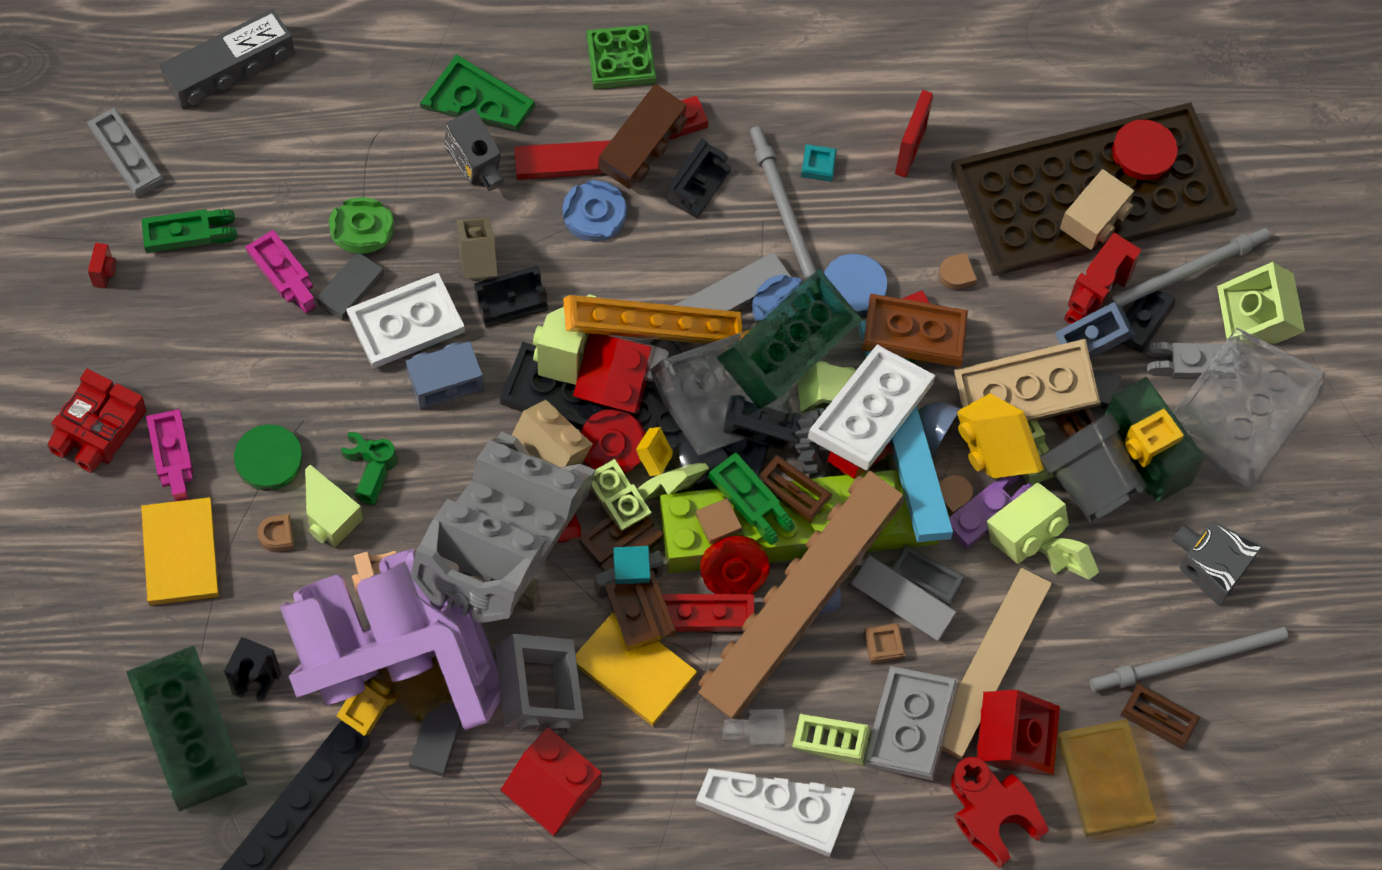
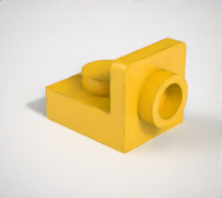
(1152, 437)
(367, 707)

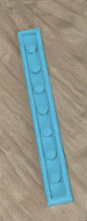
(918, 477)

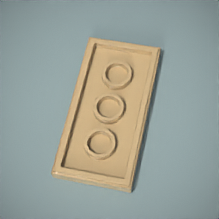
(1036, 382)

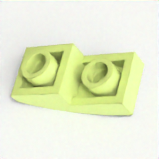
(618, 496)

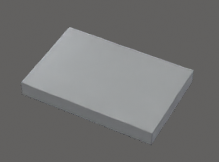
(911, 723)

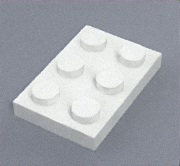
(405, 320)

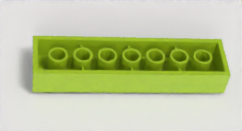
(687, 542)

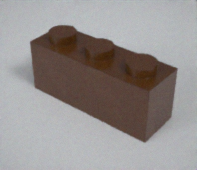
(643, 137)

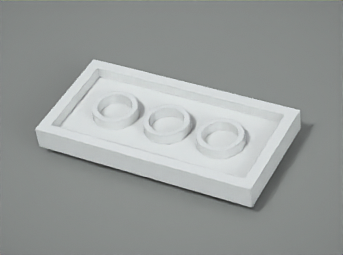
(871, 407)

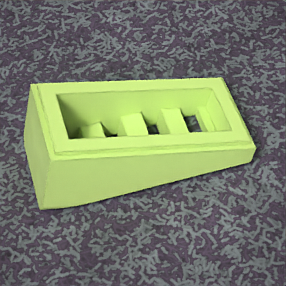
(830, 750)

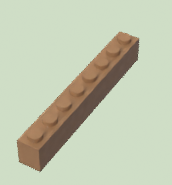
(801, 595)

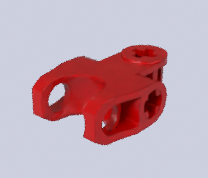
(992, 804)

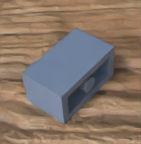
(1100, 329)
(444, 374)

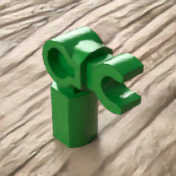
(380, 457)

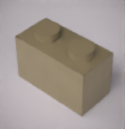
(476, 248)

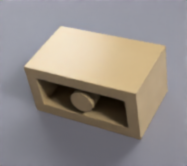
(1097, 209)
(551, 436)

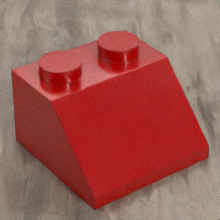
(614, 372)
(1018, 732)
(551, 782)

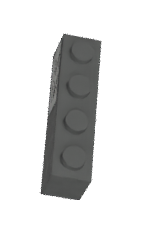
(227, 58)

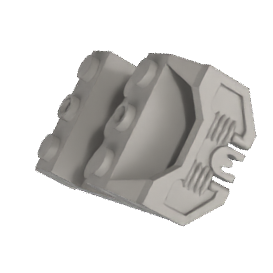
(498, 529)

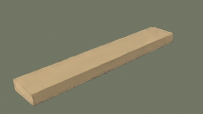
(994, 658)

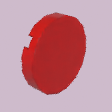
(1144, 149)
(613, 436)
(734, 566)

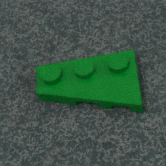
(469, 87)

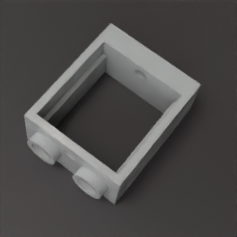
(559, 653)

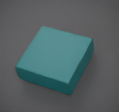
(818, 163)
(631, 565)

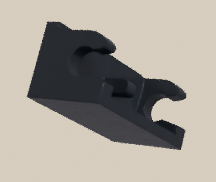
(698, 179)
(511, 296)
(761, 426)
(251, 664)

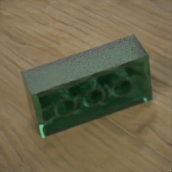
(789, 339)
(186, 728)

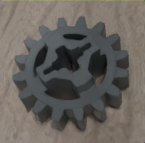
(813, 454)

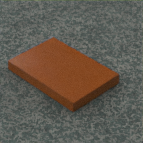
(916, 329)

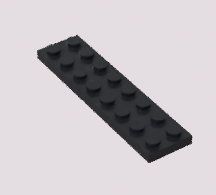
(527, 388)

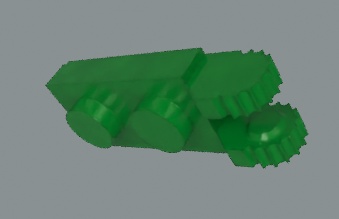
(187, 229)
(750, 496)

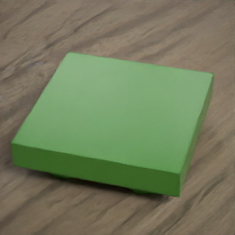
(621, 57)

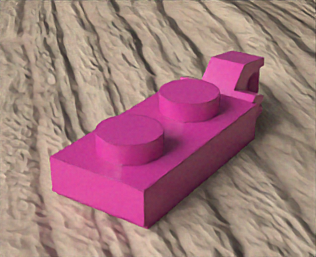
(282, 270)
(171, 451)

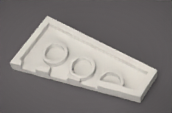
(790, 810)

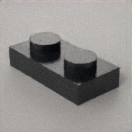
(1146, 317)

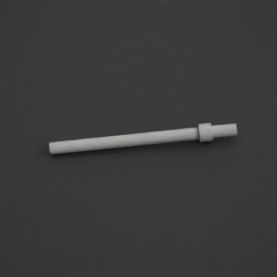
(766, 158)
(1238, 246)
(1126, 676)

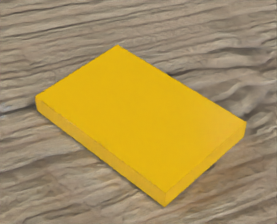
(179, 551)
(641, 678)

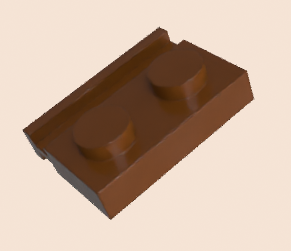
(606, 535)
(640, 612)

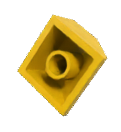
(998, 438)

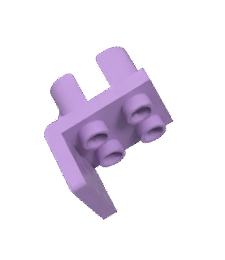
(402, 637)

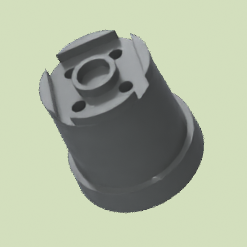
(1095, 468)

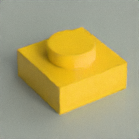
(654, 451)

